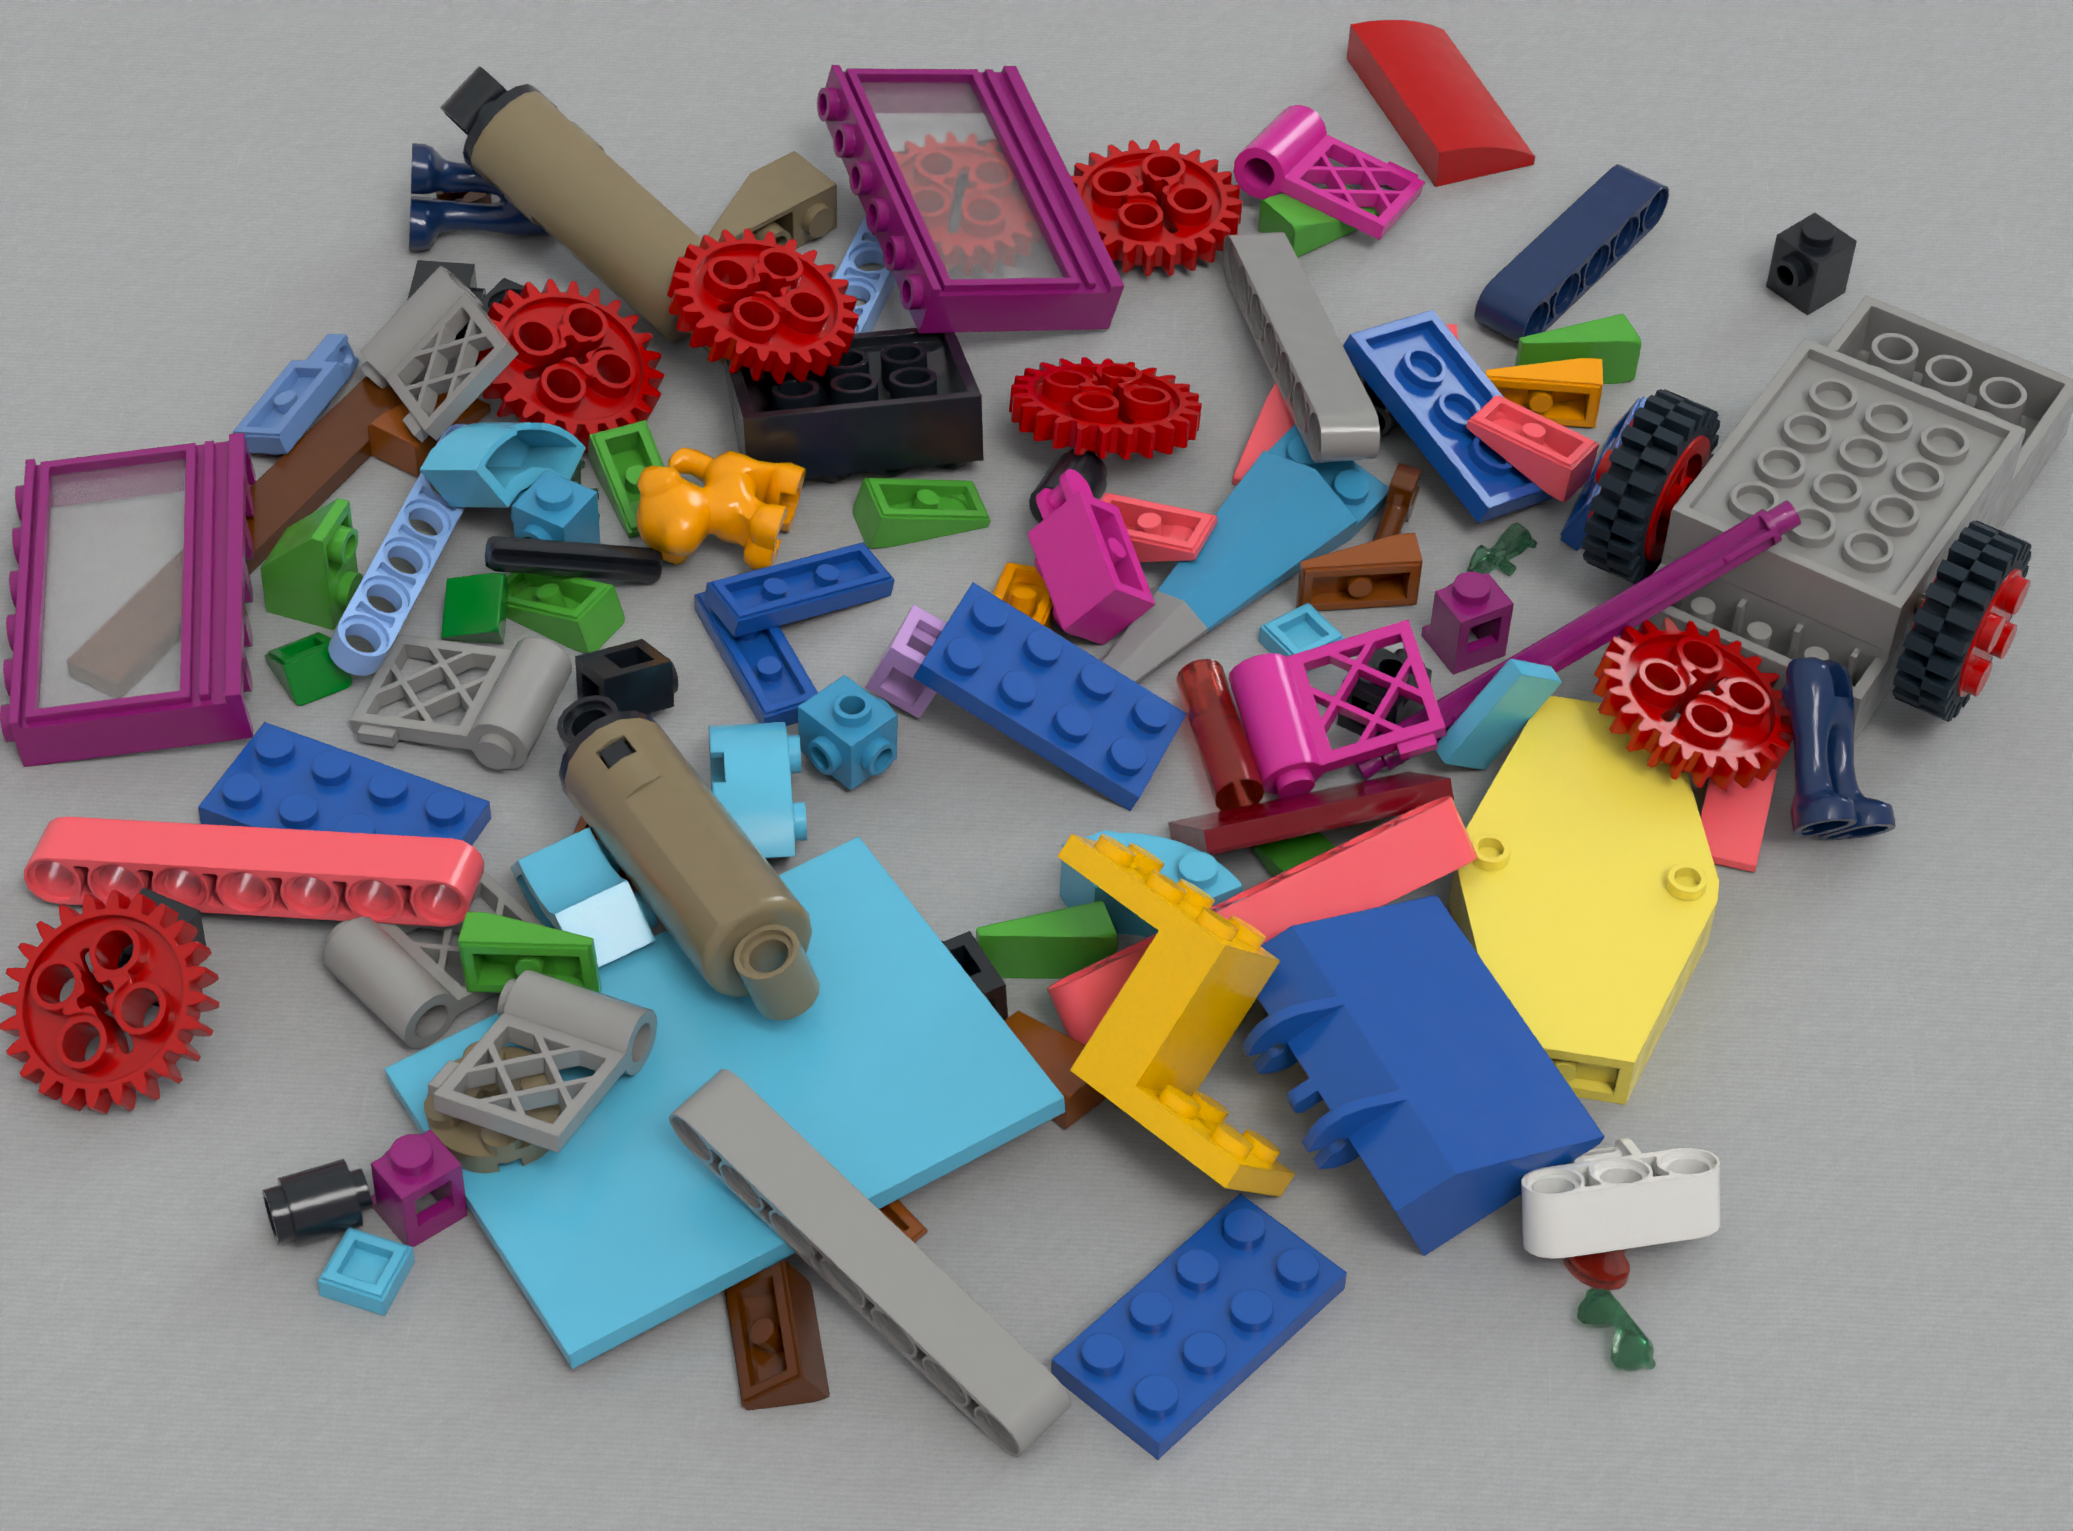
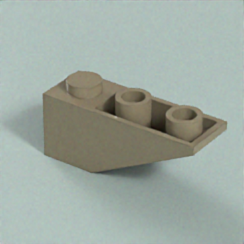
(785, 199)

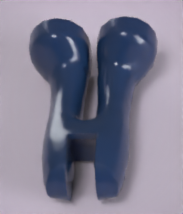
(435, 216)
(1826, 786)

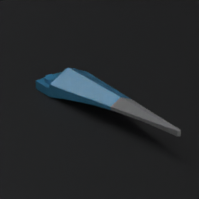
(1267, 525)

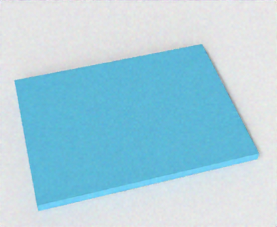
(884, 1076)

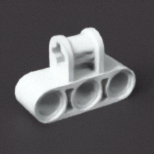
(1620, 1200)

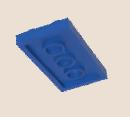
(1432, 394)
(1050, 696)
(314, 786)
(1198, 1325)

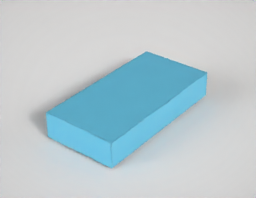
(1497, 714)

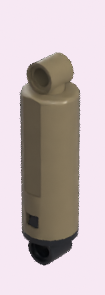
(573, 193)
(687, 857)

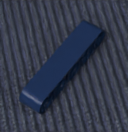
(1572, 254)

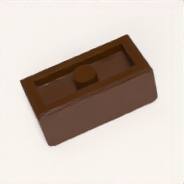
(776, 1339)

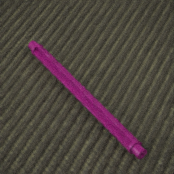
(1622, 610)

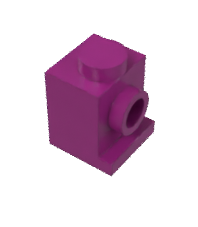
(1475, 605)
(410, 1171)

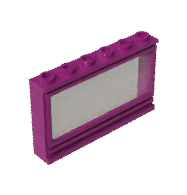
(969, 200)
(130, 603)

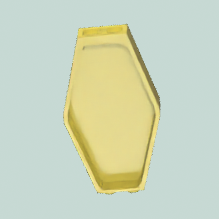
(1588, 894)

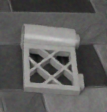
(425, 336)
(502, 707)
(402, 976)
(566, 1030)

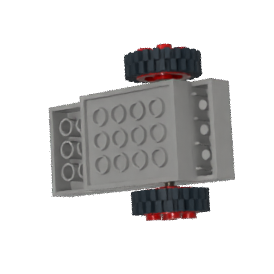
(1902, 469)

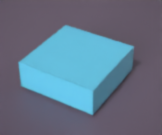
(1297, 632)
(366, 1271)

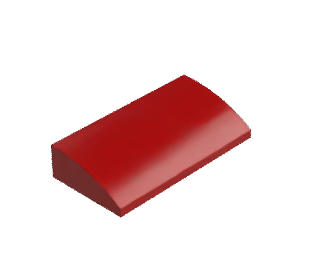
(1435, 101)

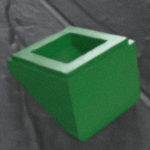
(476, 608)
(307, 669)

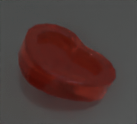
(1600, 1270)

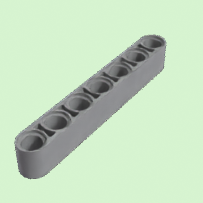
(1301, 348)
(870, 1262)

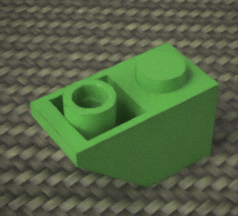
(314, 567)

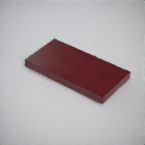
(1309, 812)

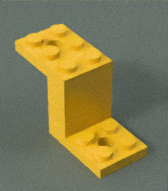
(1177, 1015)

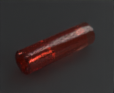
(1219, 734)

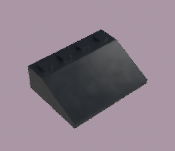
(884, 409)

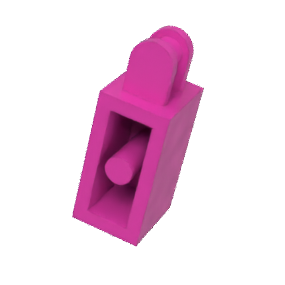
(1087, 562)

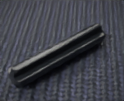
(573, 559)

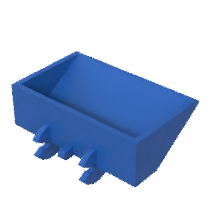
(1416, 1063)

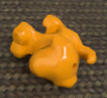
(739, 504)

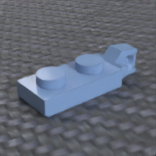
(298, 397)

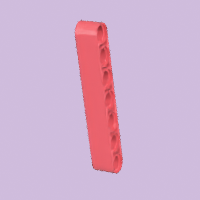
(259, 870)
(1338, 882)

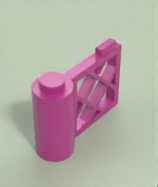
(1296, 153)
(1285, 722)

